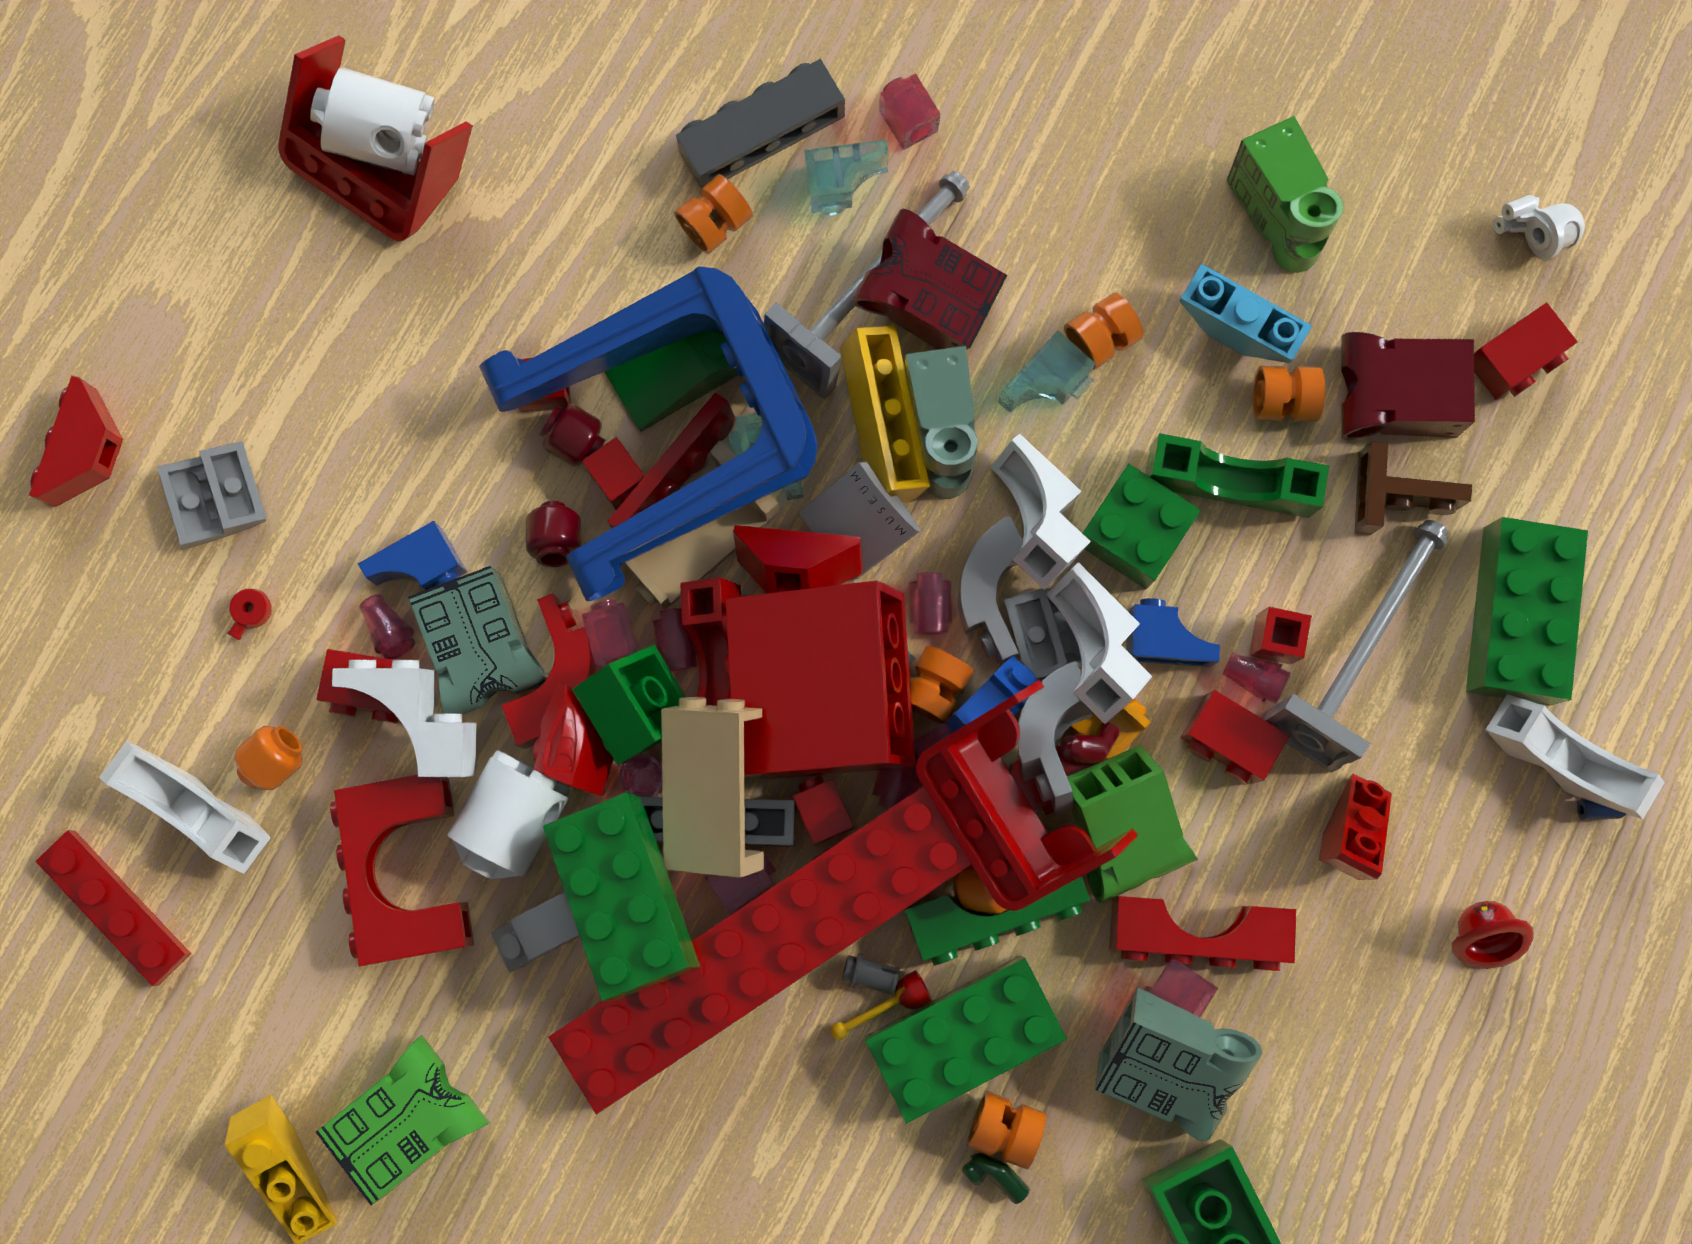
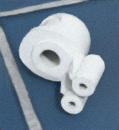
(1545, 229)

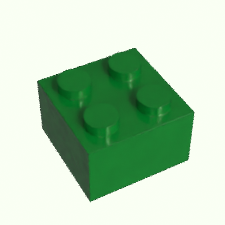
(1139, 526)
(627, 702)

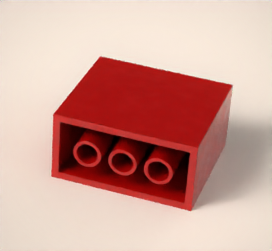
(827, 677)

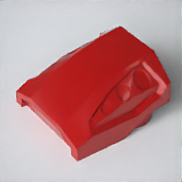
(570, 745)

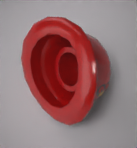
(1491, 936)

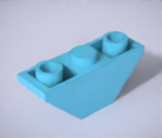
(1243, 318)

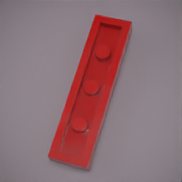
(681, 459)
(113, 907)

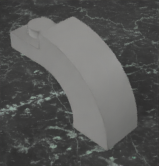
(978, 584)
(1041, 725)
(536, 932)

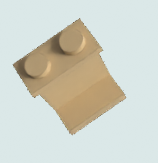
(698, 551)
(706, 788)

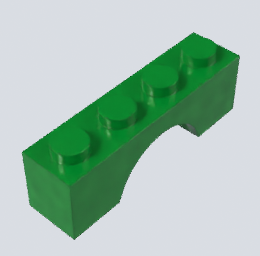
(1270, 485)
(943, 927)

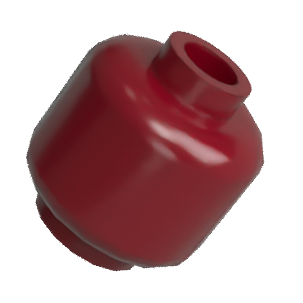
(572, 434)
(552, 533)

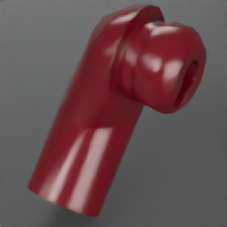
(1090, 748)

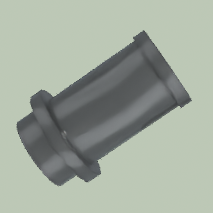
(870, 974)

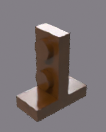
(1399, 493)

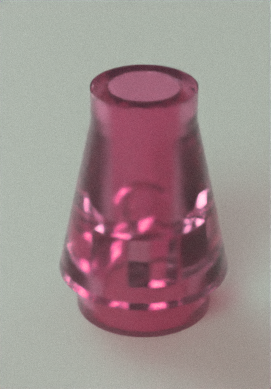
(387, 630)
(1257, 676)

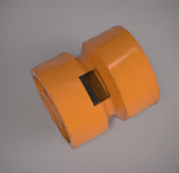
(725, 205)
(1108, 328)
(1285, 393)
(937, 682)
(1007, 1130)

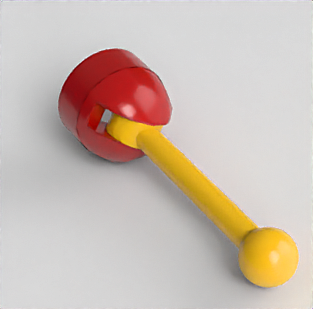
(910, 993)

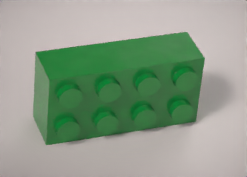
(1527, 611)
(620, 896)
(965, 1038)
(1210, 1200)

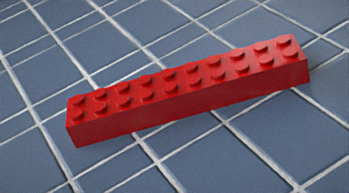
(763, 949)

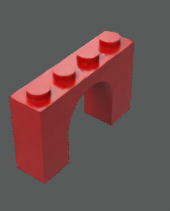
(365, 820)

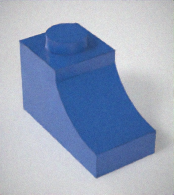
(420, 557)
(1164, 638)
(1003, 684)

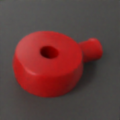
(239, 611)

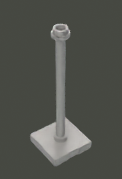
(803, 349)
(1313, 729)

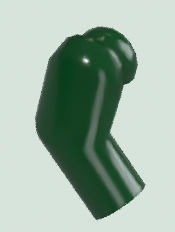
(1000, 1173)

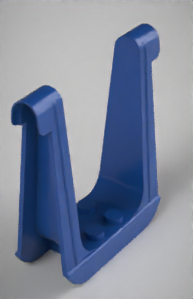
(687, 306)

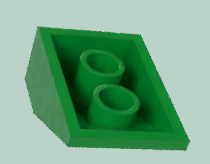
(671, 377)

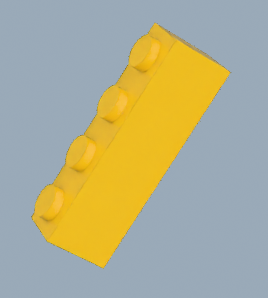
(884, 410)

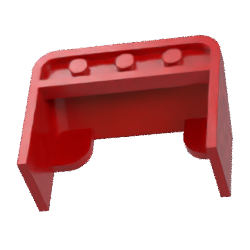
(381, 197)
(995, 819)

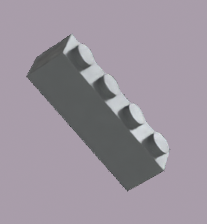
(761, 123)
(765, 821)

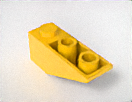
(279, 1169)

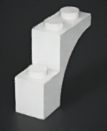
(1042, 497)
(1100, 626)
(440, 746)
(1577, 765)
(187, 805)

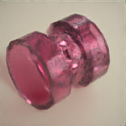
(638, 772)

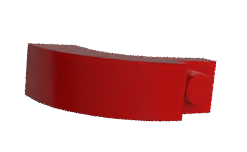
(571, 666)

